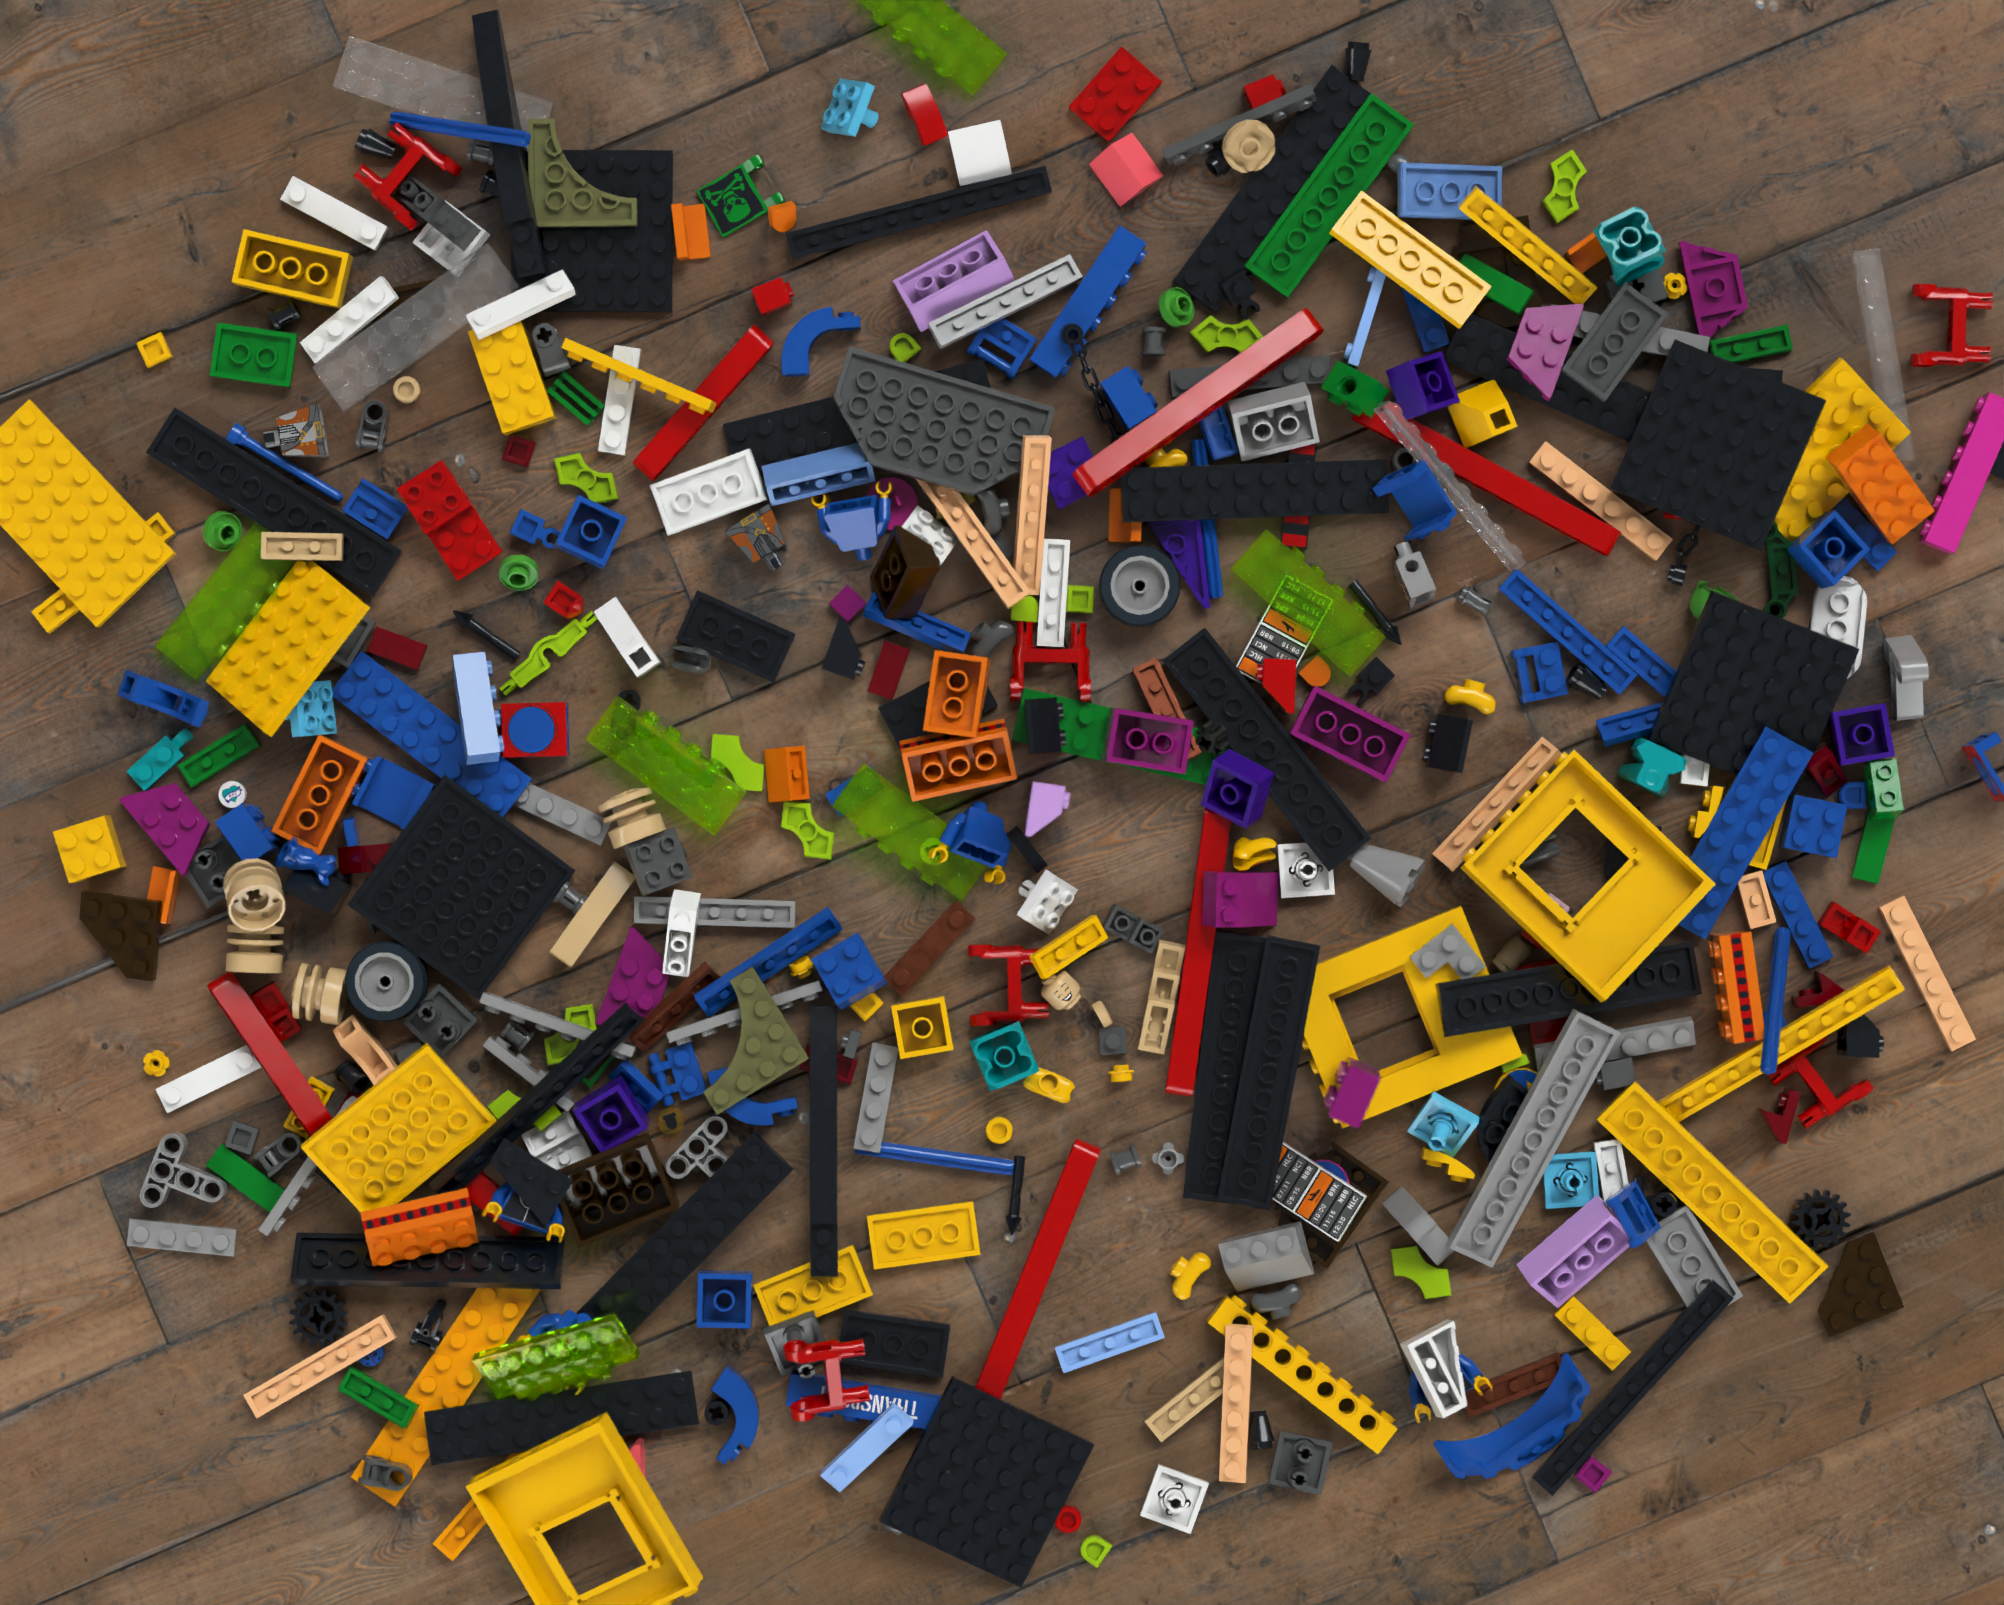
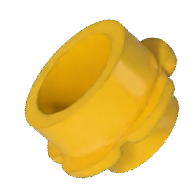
(1679, 279)
(801, 967)
(163, 1063)
(1121, 1073)

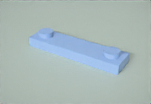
(1354, 351)
(1109, 1342)
(866, 1447)

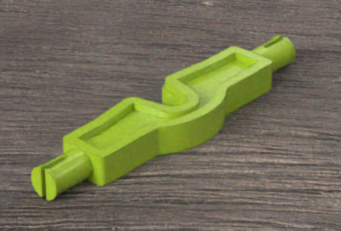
(537, 662)

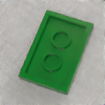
(253, 355)

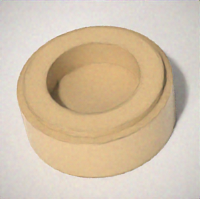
(406, 389)
(1102, 1013)

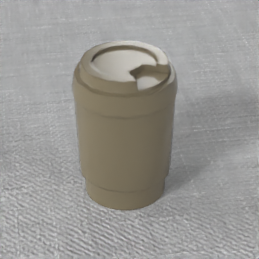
(1512, 954)

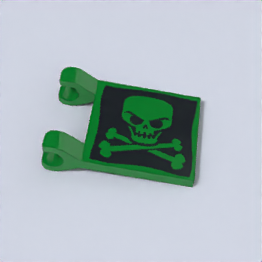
(735, 199)

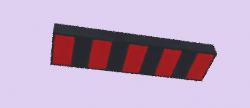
(1296, 529)

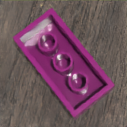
(1349, 734)
(1352, 1092)

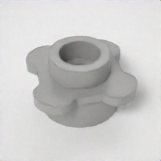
(1160, 1158)

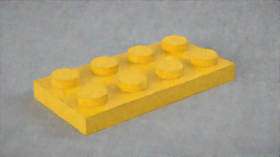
(923, 1235)
(797, 1292)

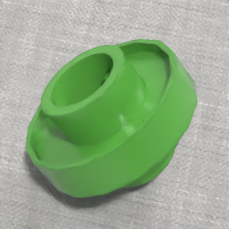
(1176, 307)
(222, 531)
(518, 572)

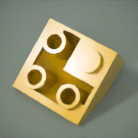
(1481, 414)

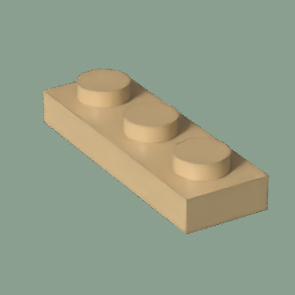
(302, 546)

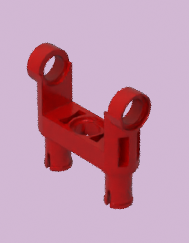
(383, 188)
(1958, 303)
(1075, 654)
(1017, 1009)
(1825, 1101)
(836, 1397)

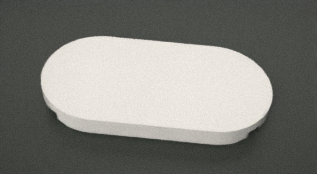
(1841, 614)

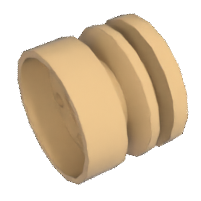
(631, 817)
(254, 894)
(254, 951)
(320, 994)

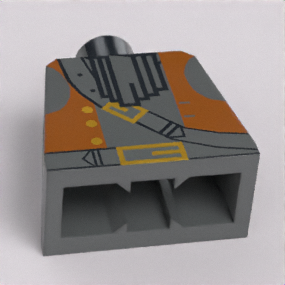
(759, 537)

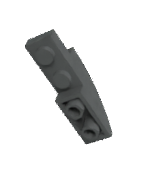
(437, 212)

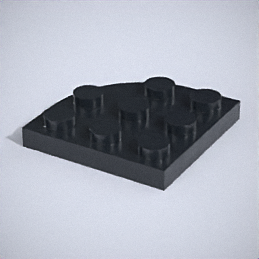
(1498, 1114)

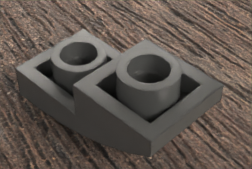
(1132, 928)

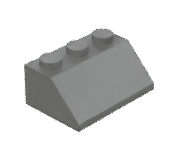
(1273, 421)
(1266, 1256)

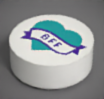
(232, 794)

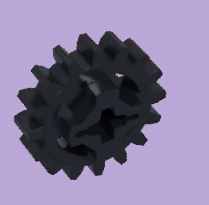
(1827, 1210)
(330, 1315)

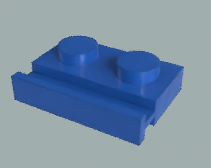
(375, 509)

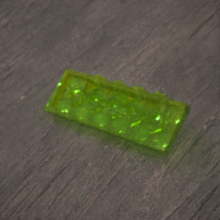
(941, 37)
(1308, 602)
(223, 605)
(667, 763)
(905, 829)
(557, 1359)

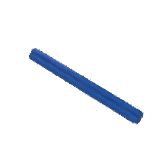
(461, 129)
(1208, 530)
(1775, 1001)
(943, 1158)

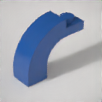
(803, 335)
(163, 698)
(756, 1112)
(742, 1398)

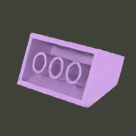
(953, 279)
(1044, 805)
(1575, 1252)

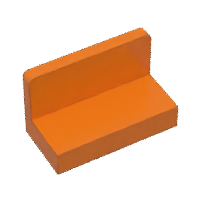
(690, 231)
(1586, 253)
(1117, 530)
(786, 774)
(164, 887)

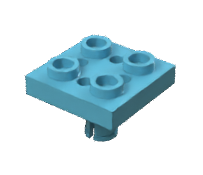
(849, 108)
(309, 717)
(1439, 1128)
(1570, 1180)

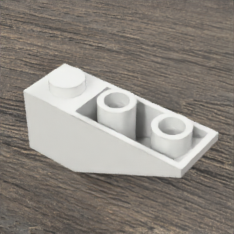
(627, 637)
(681, 932)

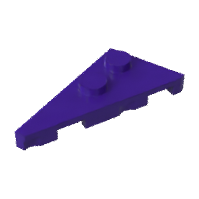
(1185, 548)

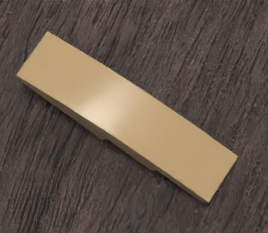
(592, 914)
(1161, 997)

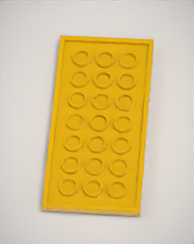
(73, 518)

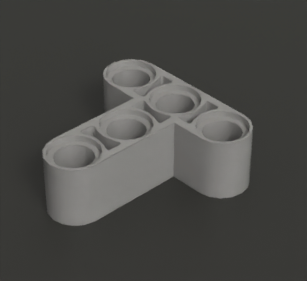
(1907, 675)
(702, 1159)
(177, 1171)
(1418, 1225)

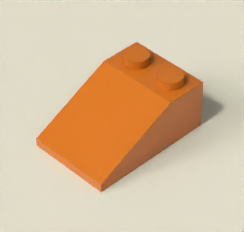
(956, 693)

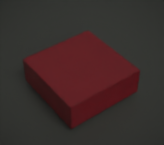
(519, 451)

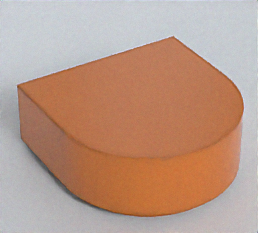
(782, 216)
(1316, 672)

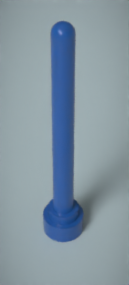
(240, 437)

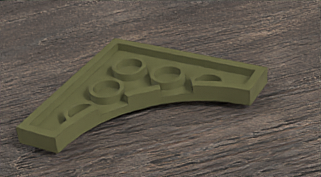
(561, 194)
(764, 1049)

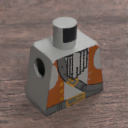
(300, 433)
(1416, 585)

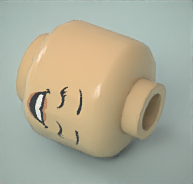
(1061, 990)

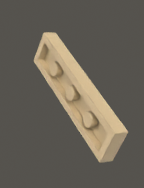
(1187, 1402)

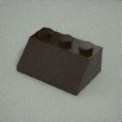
(904, 573)

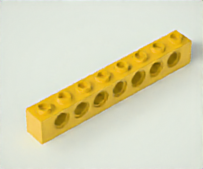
(1373, 1437)

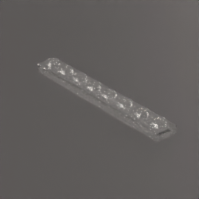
(1881, 340)
(1457, 492)

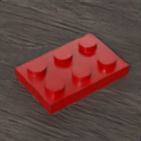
(1115, 94)

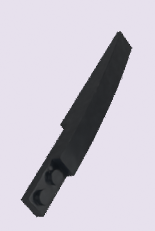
(508, 159)
(823, 1141)

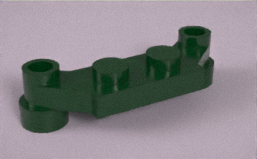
(1781, 572)

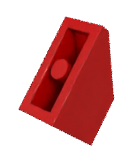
(1278, 680)

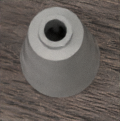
(1388, 871)

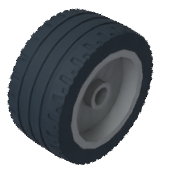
(1119, 591)
(406, 975)

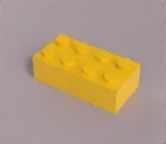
(292, 269)
(513, 378)

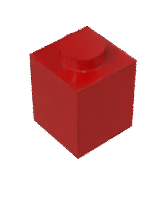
(1263, 91)
(773, 296)

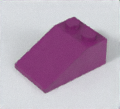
(1147, 740)
(1240, 899)

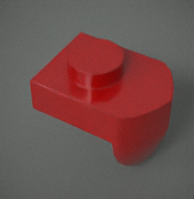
(565, 601)

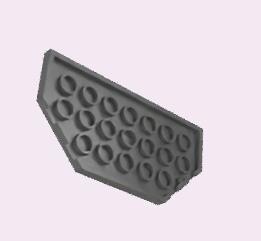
(935, 423)

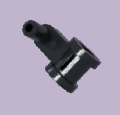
(1655, 1201)
(428, 1333)

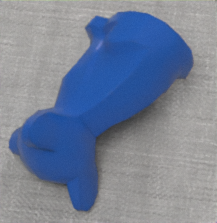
(301, 858)

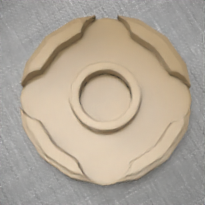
(1248, 146)

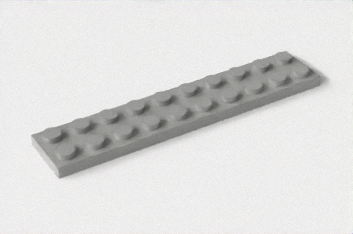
(1532, 1138)

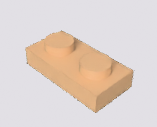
(1756, 900)

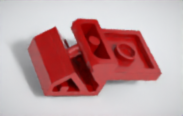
(449, 520)

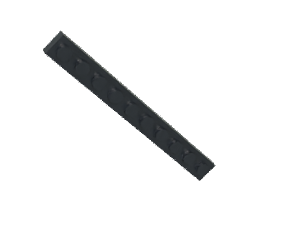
(918, 212)
(539, 1099)
(1632, 1387)

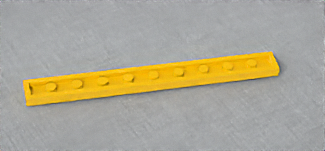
(1793, 1039)

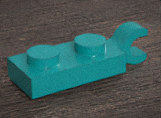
(159, 759)

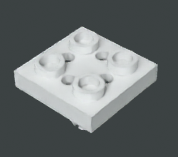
(932, 531)
(1306, 869)
(1046, 901)
(1181, 1516)

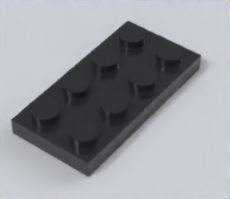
(735, 636)
(907, 713)
(897, 1342)

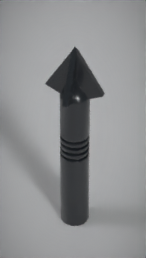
(467, 620)
(1391, 631)
(1013, 1218)

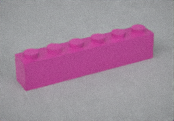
(1967, 476)

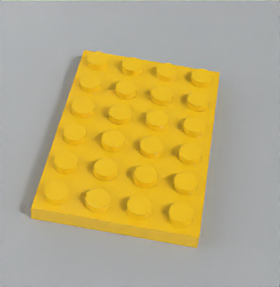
(1847, 409)
(287, 645)
(399, 1132)

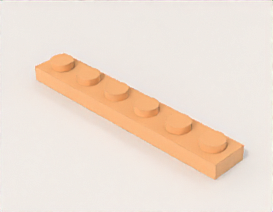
(1600, 500)
(1032, 510)
(977, 543)
(1497, 803)
(1927, 973)
(320, 1366)
(1236, 1403)

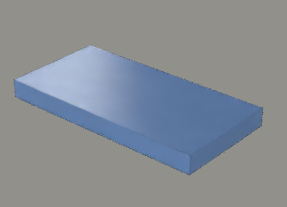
(1438, 189)

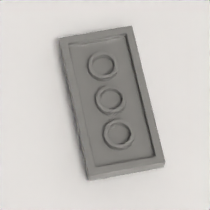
(1689, 1256)

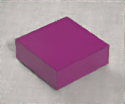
(847, 603)
(1592, 1473)

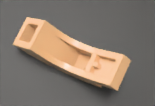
(364, 1048)

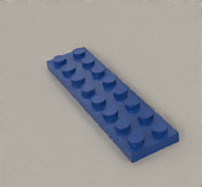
(425, 733)
(1744, 822)

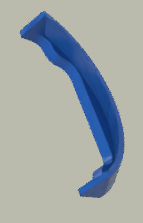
(1527, 1435)

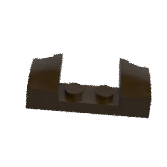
(1476, 240)
(1321, 1246)

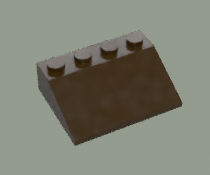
(616, 1190)

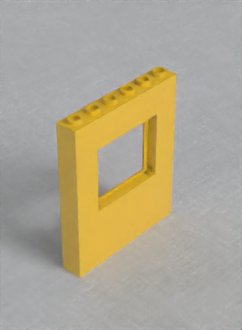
(1626, 914)
(1420, 1075)
(565, 1481)

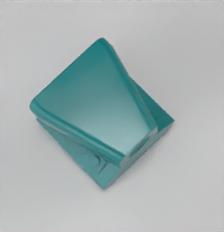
(1630, 245)
(1652, 767)
(1004, 1055)

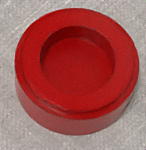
(1068, 1519)

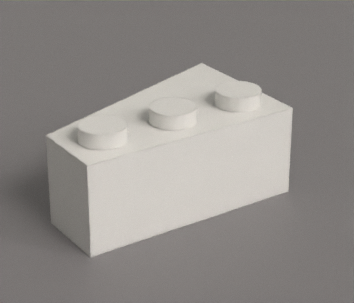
(1437, 1367)

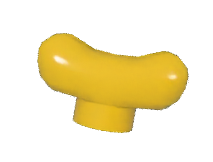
(1172, 458)
(1471, 694)
(1252, 852)
(1050, 1085)
(1187, 1272)

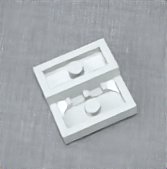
(979, 153)
(444, 250)
(559, 1143)

